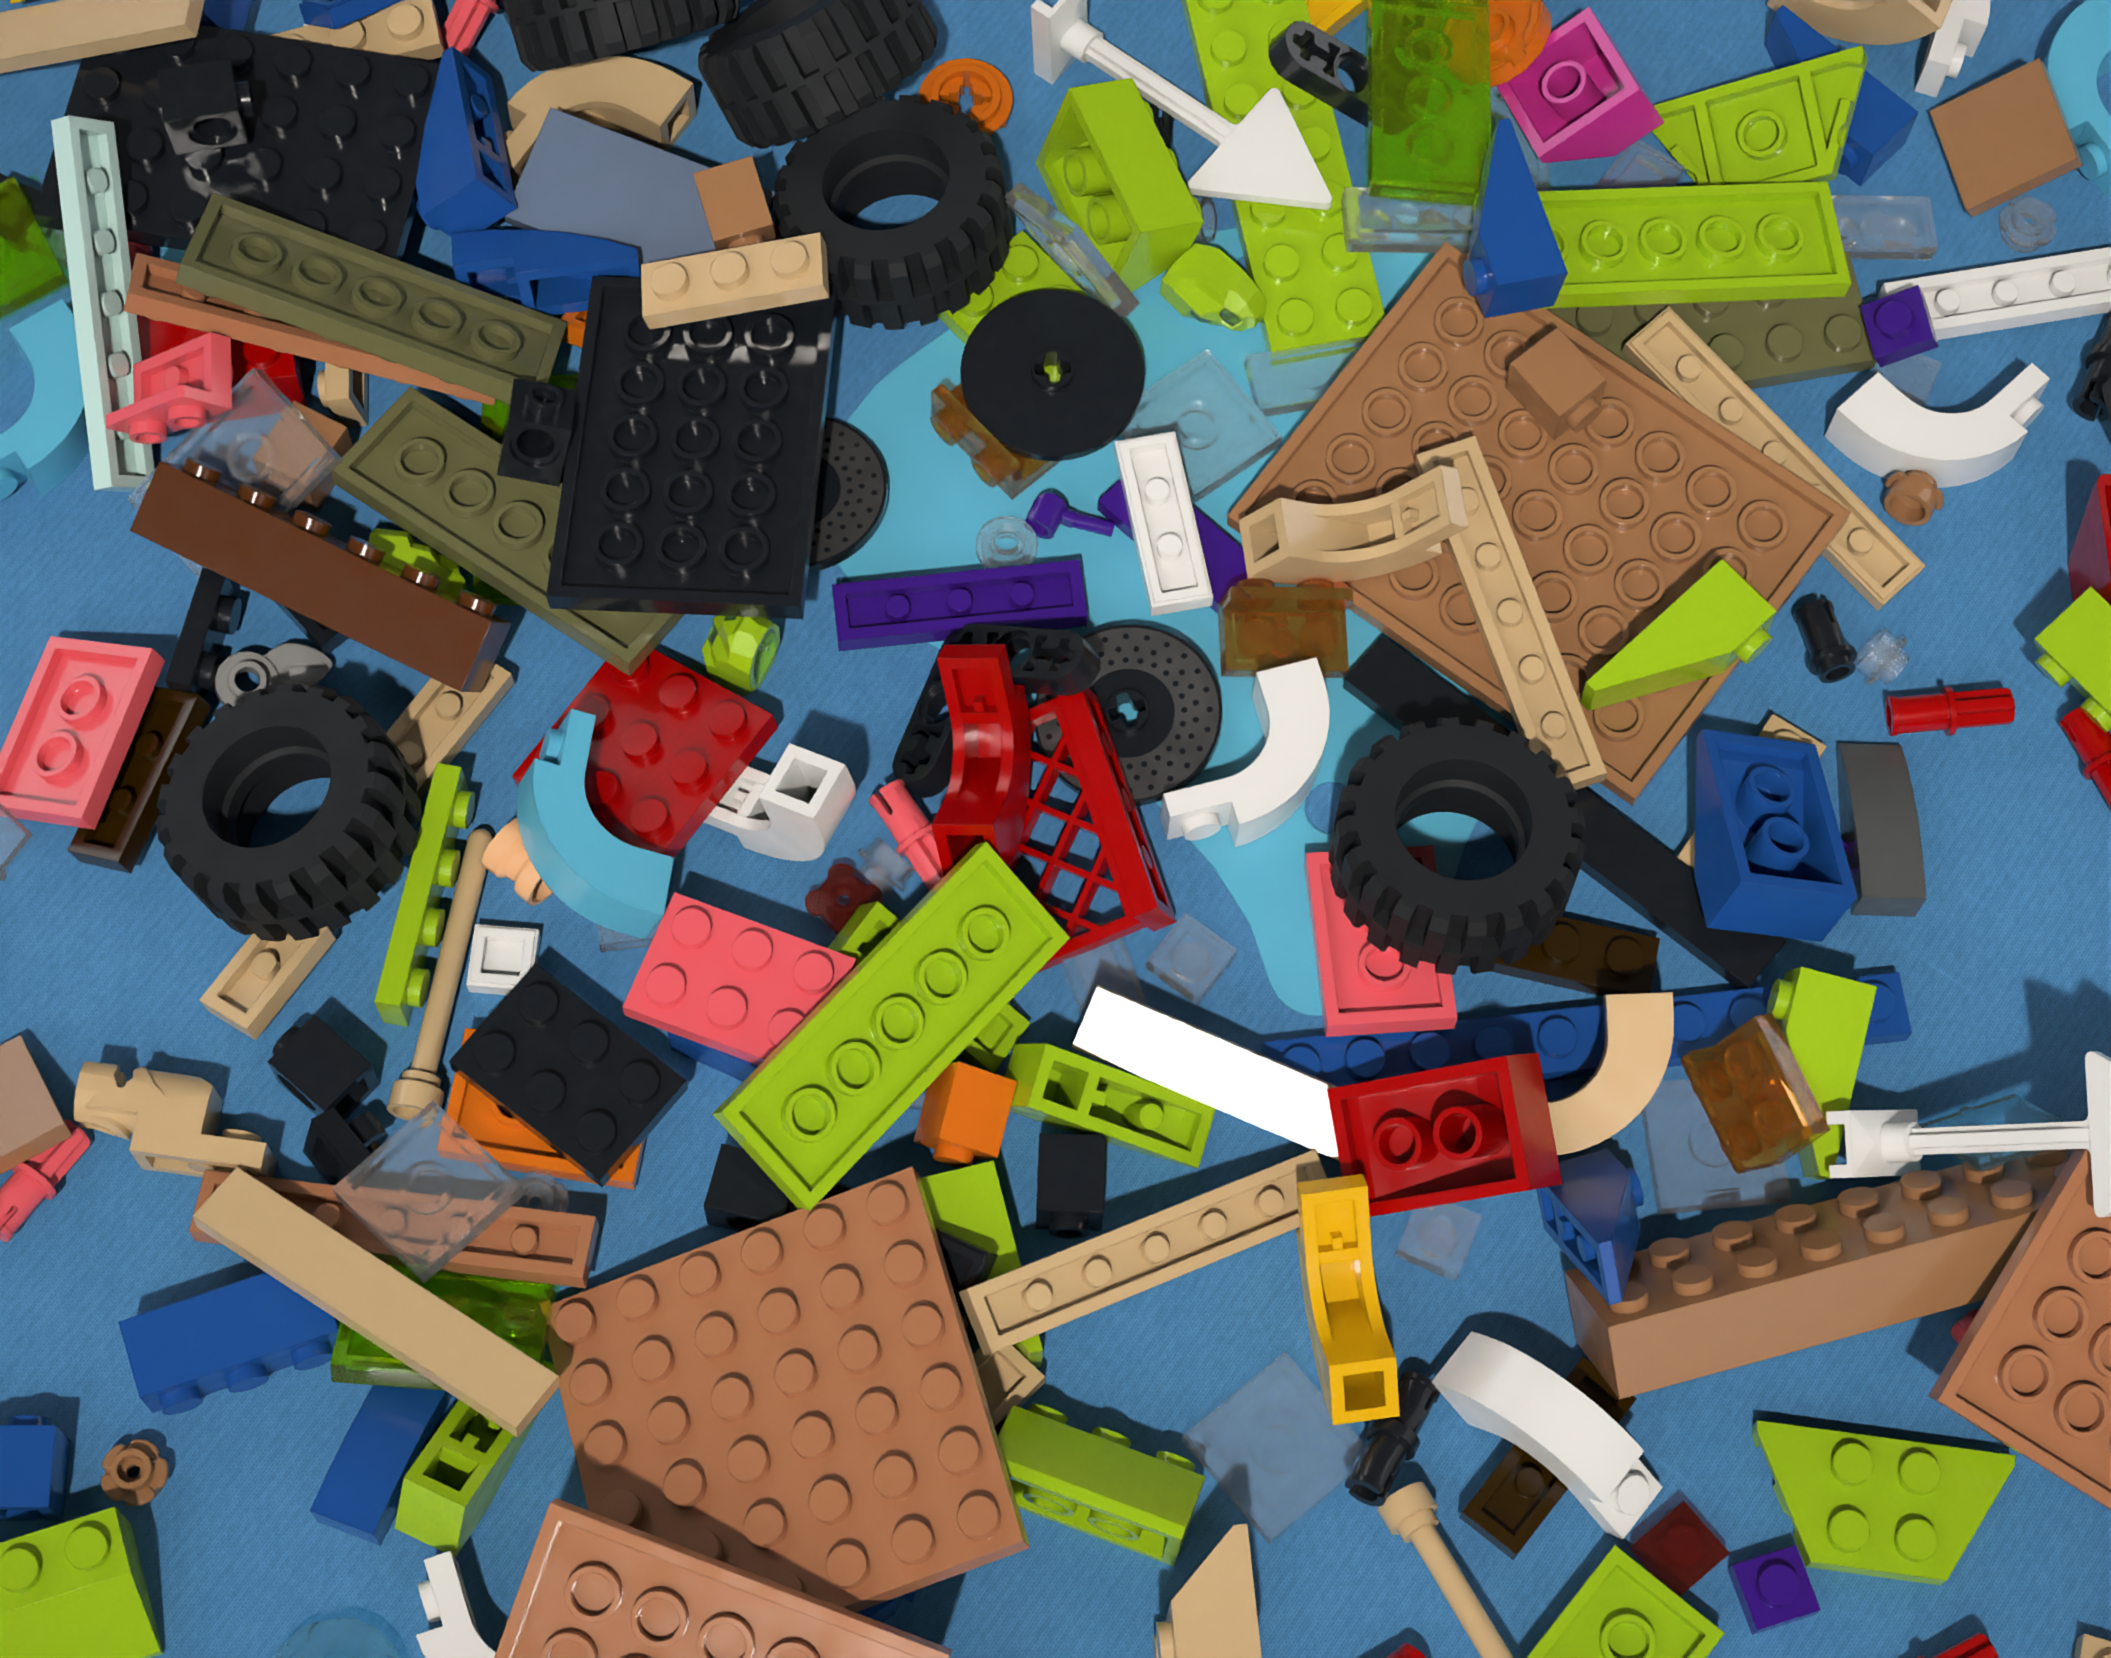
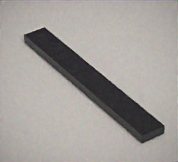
(1615, 849)

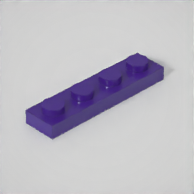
(938, 604)

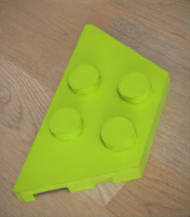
(1769, 125)
(1880, 1500)

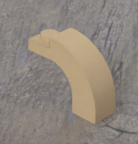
(1870, 20)
(610, 92)
(1357, 539)
(1629, 1072)

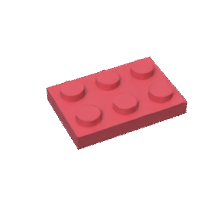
(75, 730)
(730, 980)
(1358, 983)

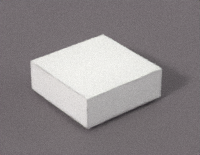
(501, 958)

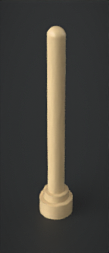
(420, 1084)
(1413, 1516)

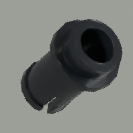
(1830, 654)

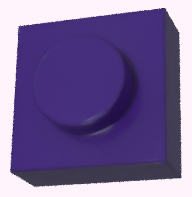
(1899, 326)
(1774, 1589)

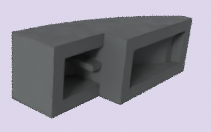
(1880, 829)

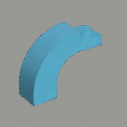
(2074, 64)
(53, 430)
(573, 852)

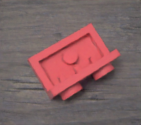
(177, 390)

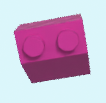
(1580, 96)

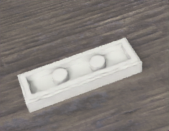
(1163, 523)

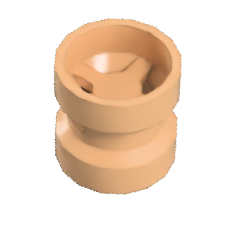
(508, 858)

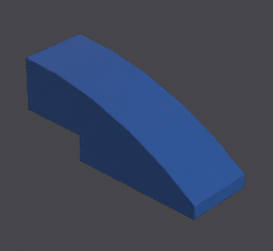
(539, 267)
(377, 1452)

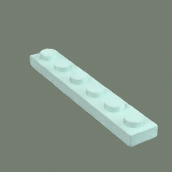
(99, 286)

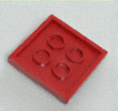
(662, 750)

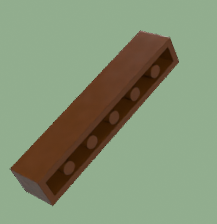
(320, 575)

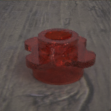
(839, 883)

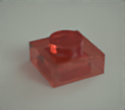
(1679, 1550)

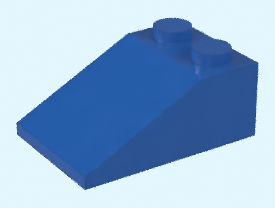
(1767, 838)

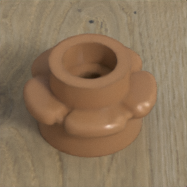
(1912, 497)
(146, 1485)

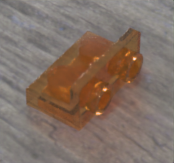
(988, 456)
(1282, 626)
(1755, 1096)

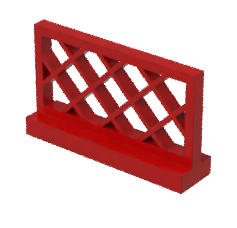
(1115, 823)

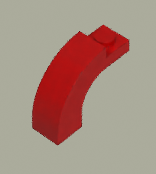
(989, 754)

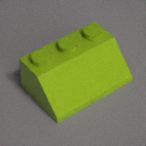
(1119, 180)
(2079, 652)
(1099, 1482)
(76, 1592)

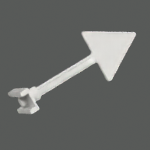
(1254, 160)
(1894, 1142)

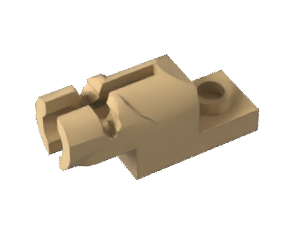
(170, 1120)

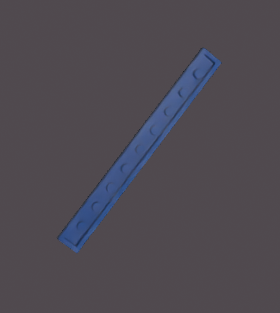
(1566, 1039)

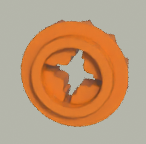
(986, 85)

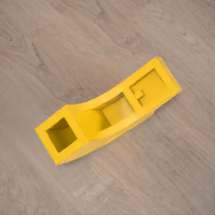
(1342, 1301)

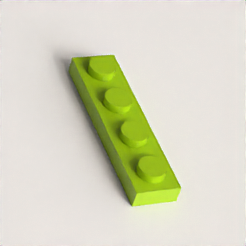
(419, 919)

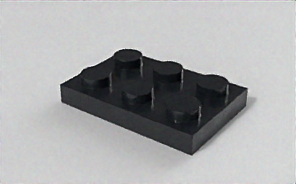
(568, 1075)

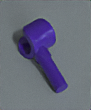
(1051, 511)

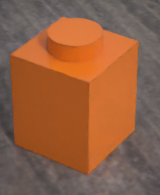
(965, 1114)

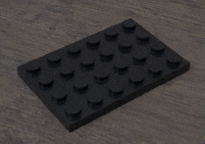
(326, 149)
(693, 460)

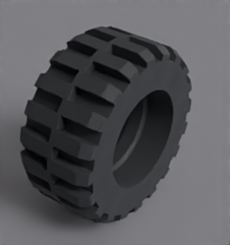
(580, 31)
(811, 62)
(889, 153)
(250, 760)
(1471, 775)

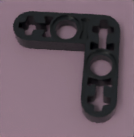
(1311, 62)
(927, 745)

